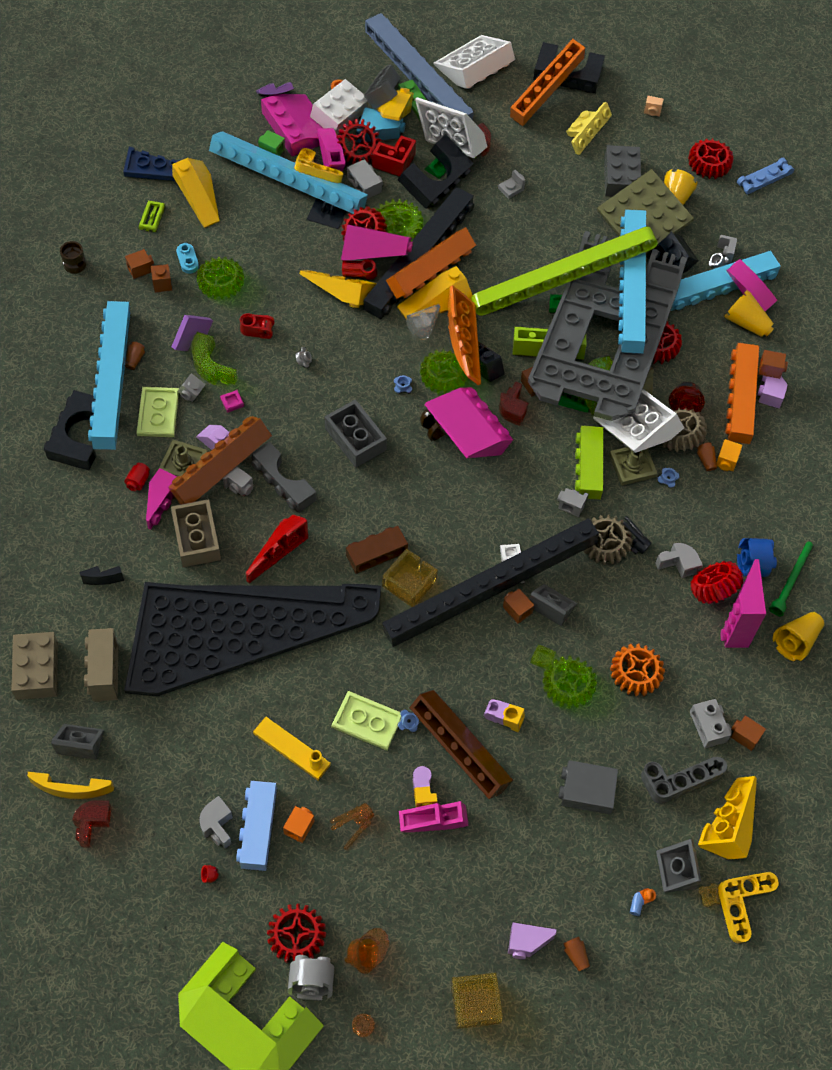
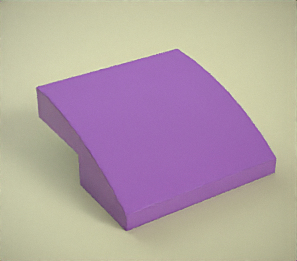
(270, 88)

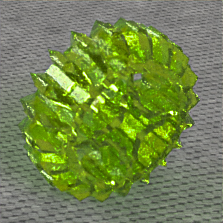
(220, 277)
(446, 376)
(583, 675)

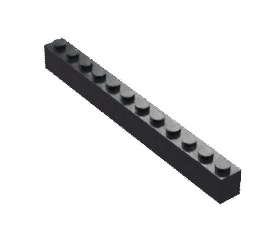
(490, 582)

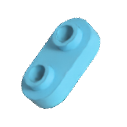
(187, 255)

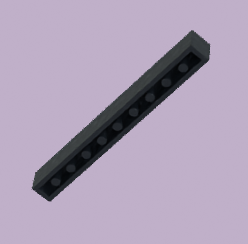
(436, 230)

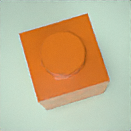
(299, 824)

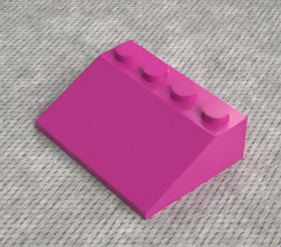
(291, 119)
(470, 423)
(746, 612)

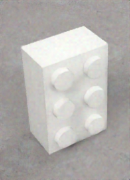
(339, 106)

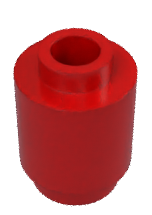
(137, 477)

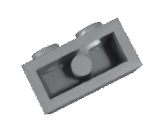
(710, 723)

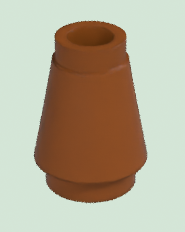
(134, 354)
(707, 455)
(577, 953)

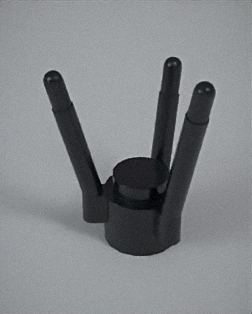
(641, 542)

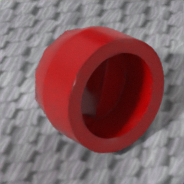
(209, 874)

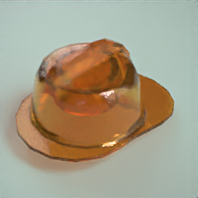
(368, 950)

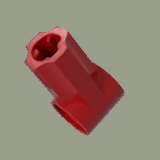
(358, 268)

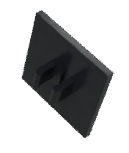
(326, 214)

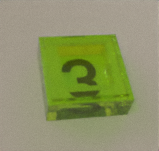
(543, 656)

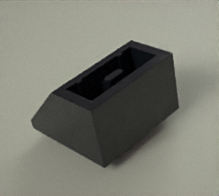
(675, 245)

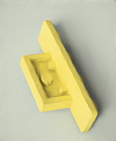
(587, 126)

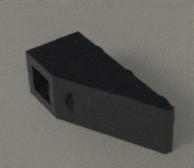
(490, 363)

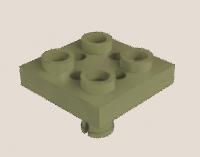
(183, 454)
(632, 465)

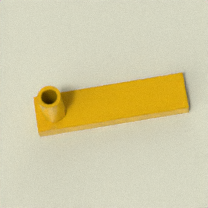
(292, 748)

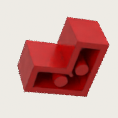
(394, 159)

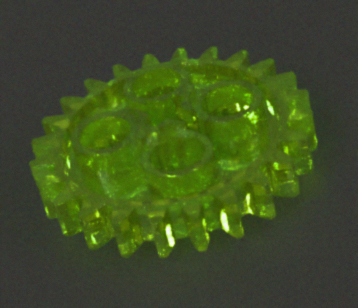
(401, 218)

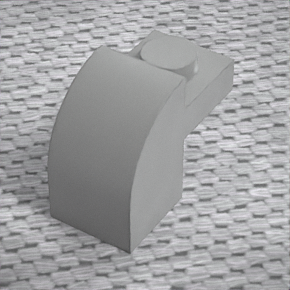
(683, 557)
(212, 818)

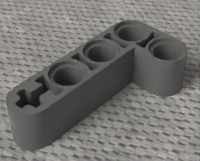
(382, 88)
(685, 776)

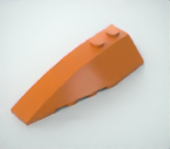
(464, 333)

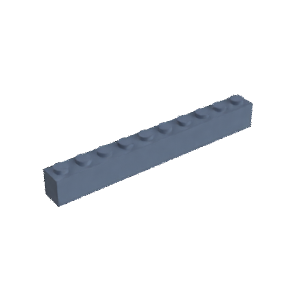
(413, 64)

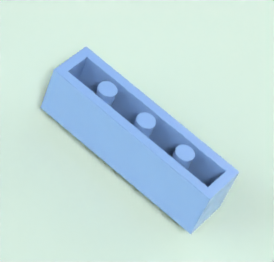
(258, 825)

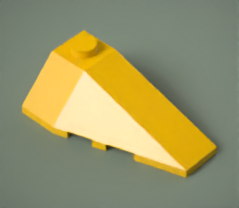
(398, 106)
(733, 827)

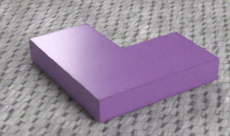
(189, 327)

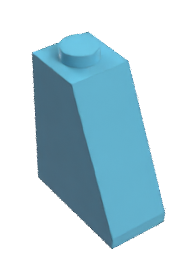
(386, 127)

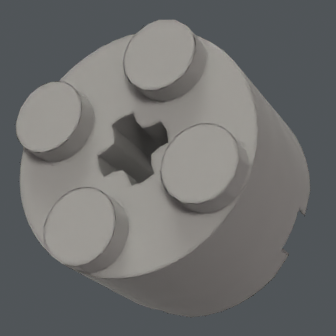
(311, 977)

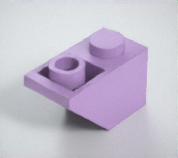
(772, 391)

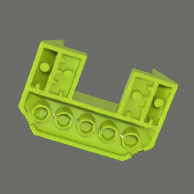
(227, 1032)

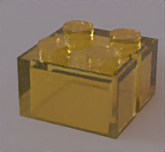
(406, 580)
(476, 1000)

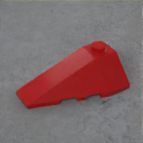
(286, 537)

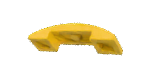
(95, 789)

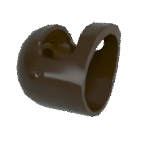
(429, 422)

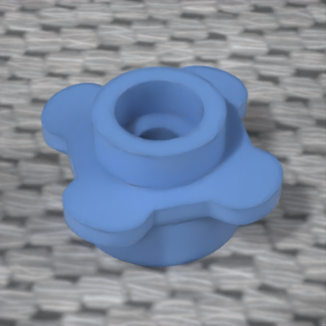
(402, 380)
(668, 472)
(414, 721)

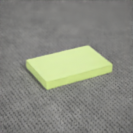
(158, 412)
(367, 720)

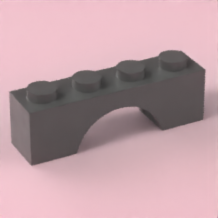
(297, 493)

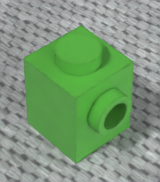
(272, 143)

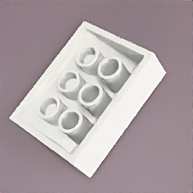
(476, 60)
(458, 126)
(647, 427)

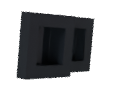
(95, 577)

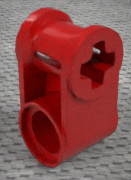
(255, 325)

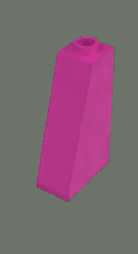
(370, 243)

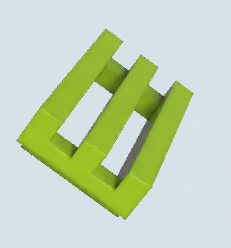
(148, 227)

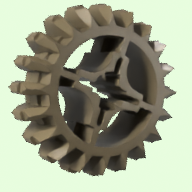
(687, 438)
(618, 546)

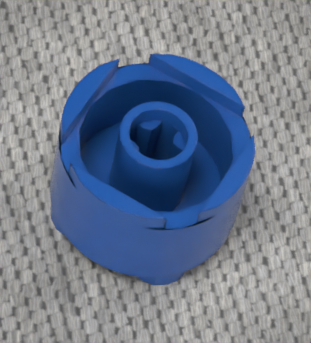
(756, 549)

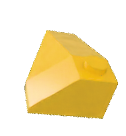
(198, 189)
(347, 290)
(436, 292)

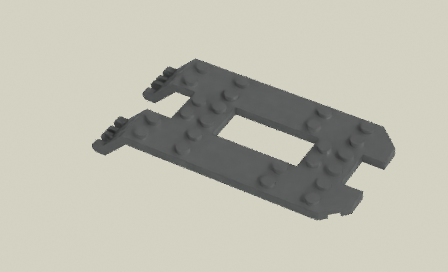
(622, 386)

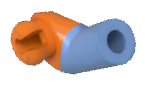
(641, 898)

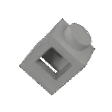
(238, 482)
(572, 501)

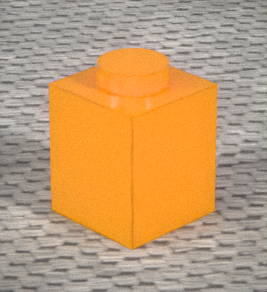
(728, 455)

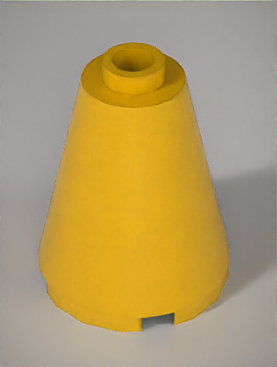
(680, 184)
(750, 315)
(798, 636)

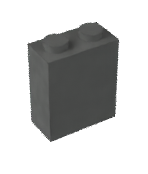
(588, 787)

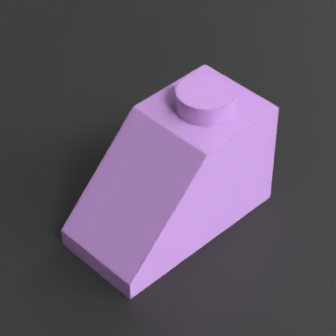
(212, 435)
(528, 939)

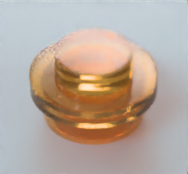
(363, 1025)

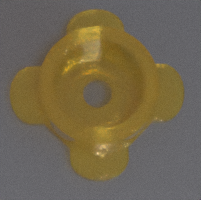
(704, 892)

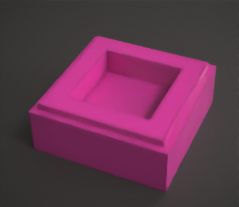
(232, 401)

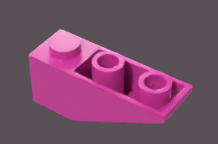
(331, 150)
(158, 496)

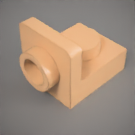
(653, 106)

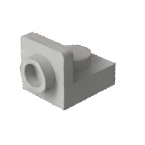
(513, 185)
(728, 244)
(191, 388)

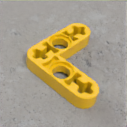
(306, 165)
(736, 898)

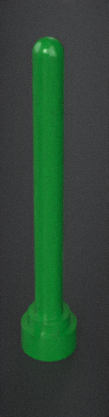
(778, 606)

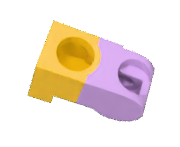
(505, 714)
(421, 786)

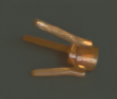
(360, 814)

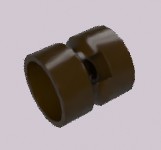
(73, 257)

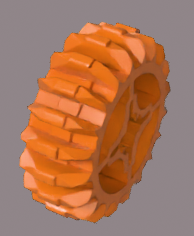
(643, 682)

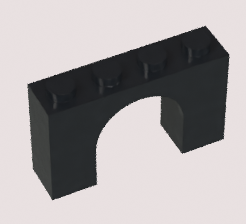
(584, 79)
(427, 190)
(60, 446)

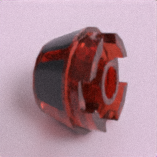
(687, 396)

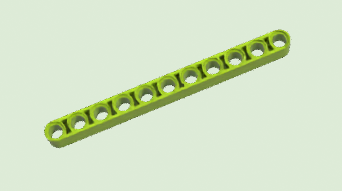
(564, 270)

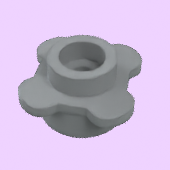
(715, 258)
(303, 357)

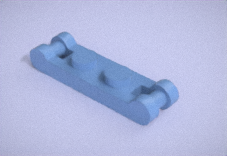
(765, 176)

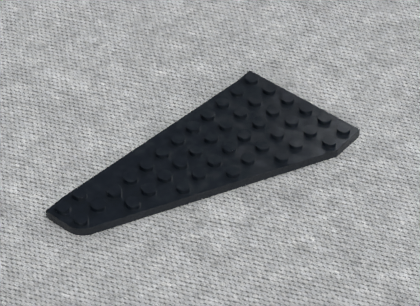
(213, 629)

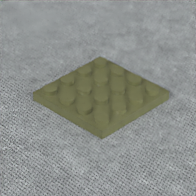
(651, 195)

